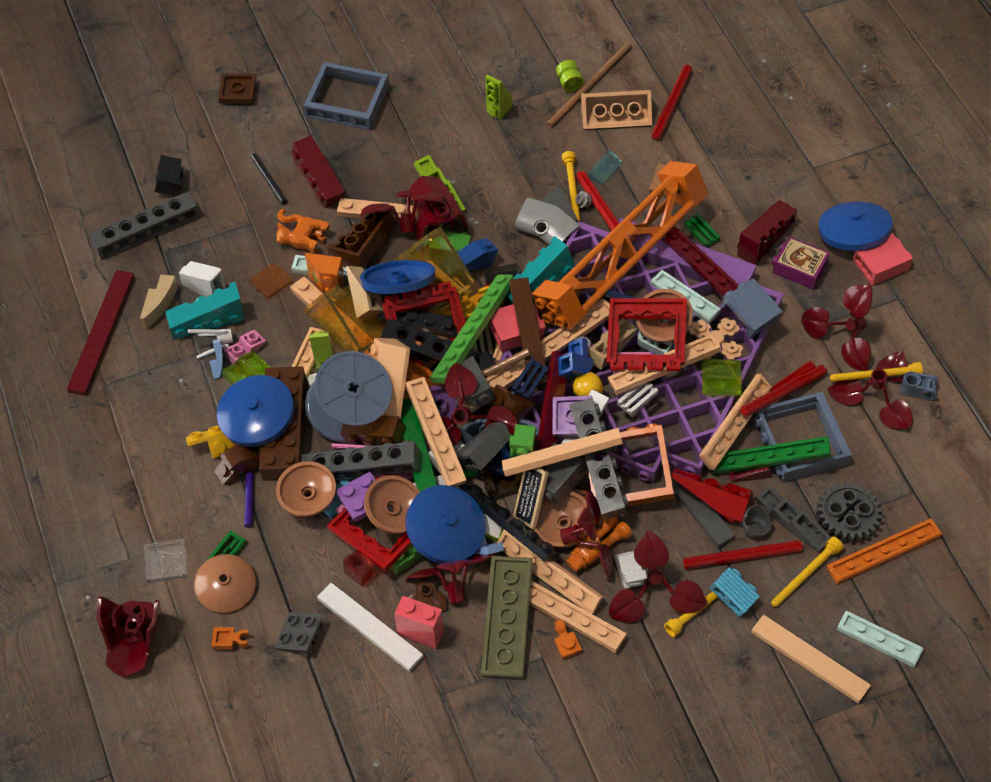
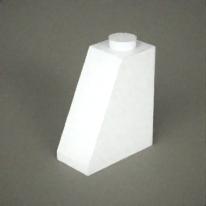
(202, 278)

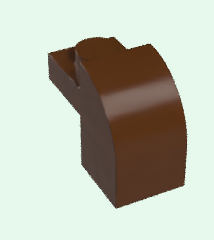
(515, 403)
(236, 460)

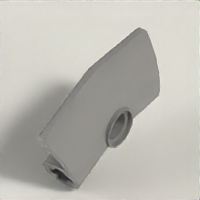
(538, 214)

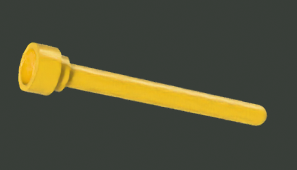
(569, 160)
(914, 367)
(832, 547)
(674, 626)

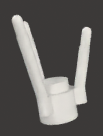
(224, 335)

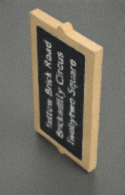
(530, 496)

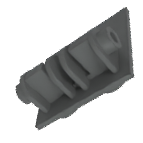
(300, 632)

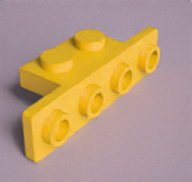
(216, 440)

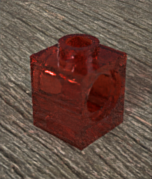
(361, 575)

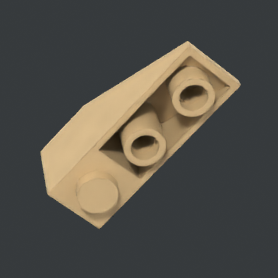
(366, 303)

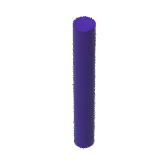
(249, 500)

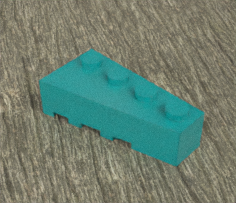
(550, 265)
(206, 312)

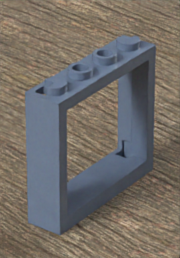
(342, 115)
(814, 401)

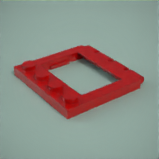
(427, 297)
(647, 309)
(367, 545)

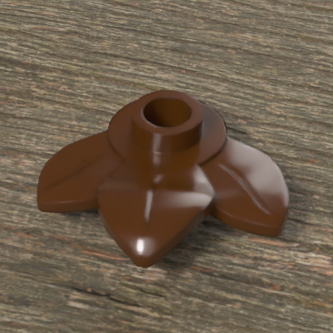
(432, 598)

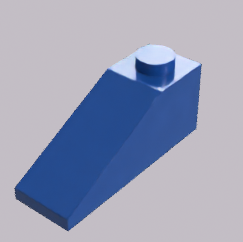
(478, 254)

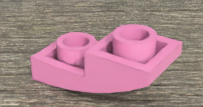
(247, 343)

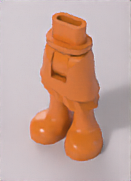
(585, 555)

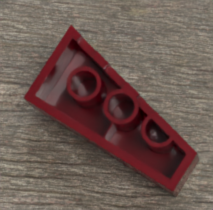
(317, 171)
(765, 232)

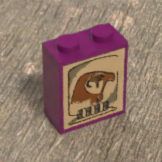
(800, 262)

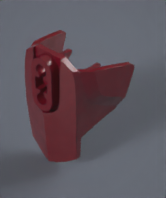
(431, 212)
(126, 645)

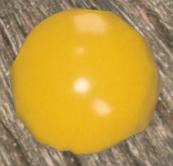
(585, 383)

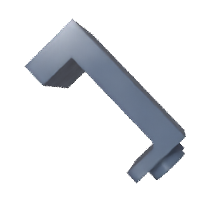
(752, 307)

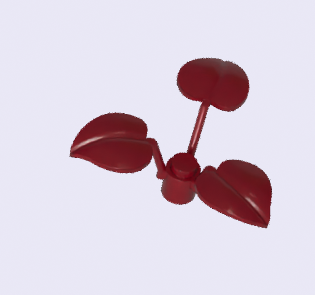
(407, 218)
(858, 301)
(463, 382)
(894, 415)
(589, 517)
(654, 554)
(455, 587)

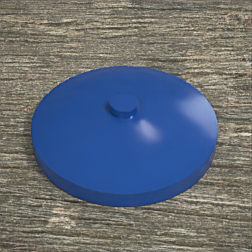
(855, 225)
(397, 276)
(255, 411)
(445, 524)

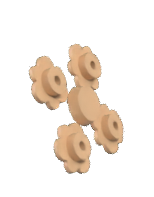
(726, 327)

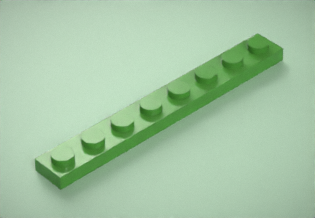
(473, 327)

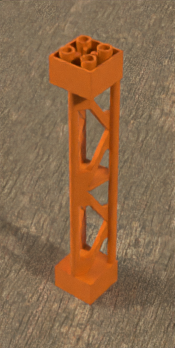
(559, 300)

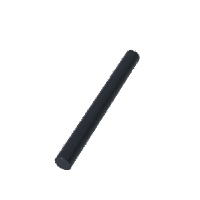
(268, 178)

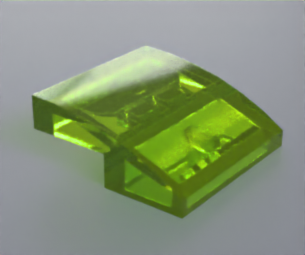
(247, 365)
(721, 377)

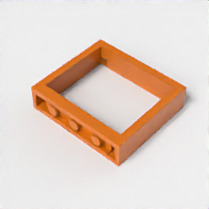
(654, 494)

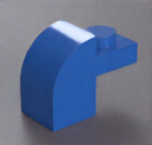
(576, 361)

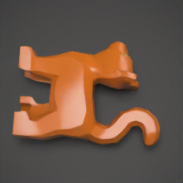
(302, 234)

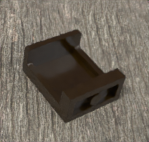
(499, 485)

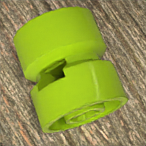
(569, 76)

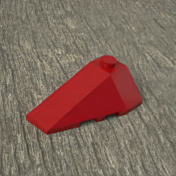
(726, 499)

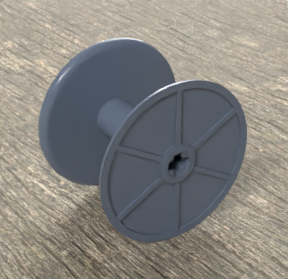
(347, 391)

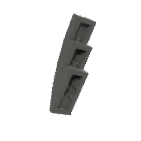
(793, 519)

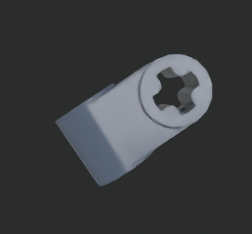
(919, 385)

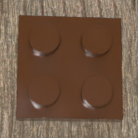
(237, 88)

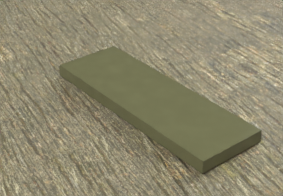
(507, 617)

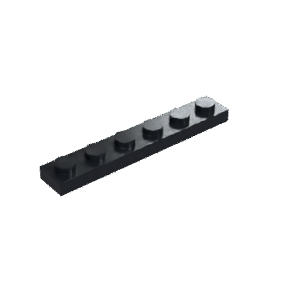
(430, 323)
(512, 525)

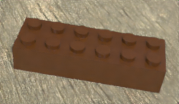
(287, 448)

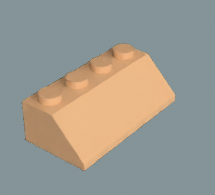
(616, 109)
(394, 358)

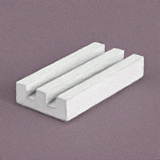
(647, 387)

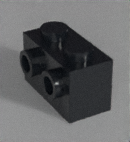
(168, 175)

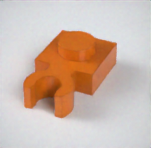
(225, 638)

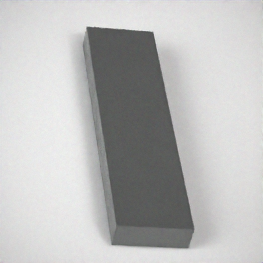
(705, 516)

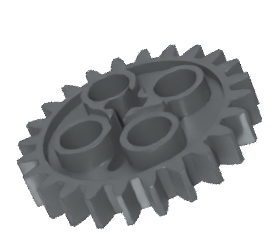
(863, 523)

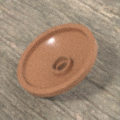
(657, 330)
(306, 479)
(393, 493)
(554, 515)
(228, 595)

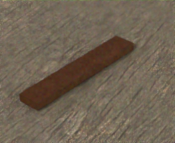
(527, 324)

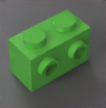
(523, 440)

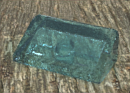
(604, 167)

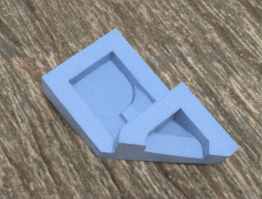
(216, 365)
(486, 549)

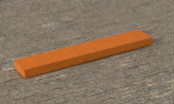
(883, 551)

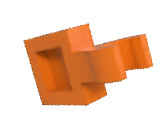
(566, 642)

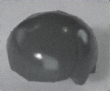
(757, 521)

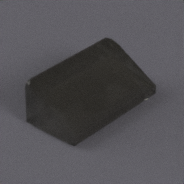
(510, 269)

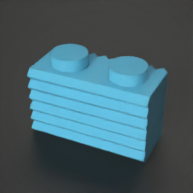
(734, 591)

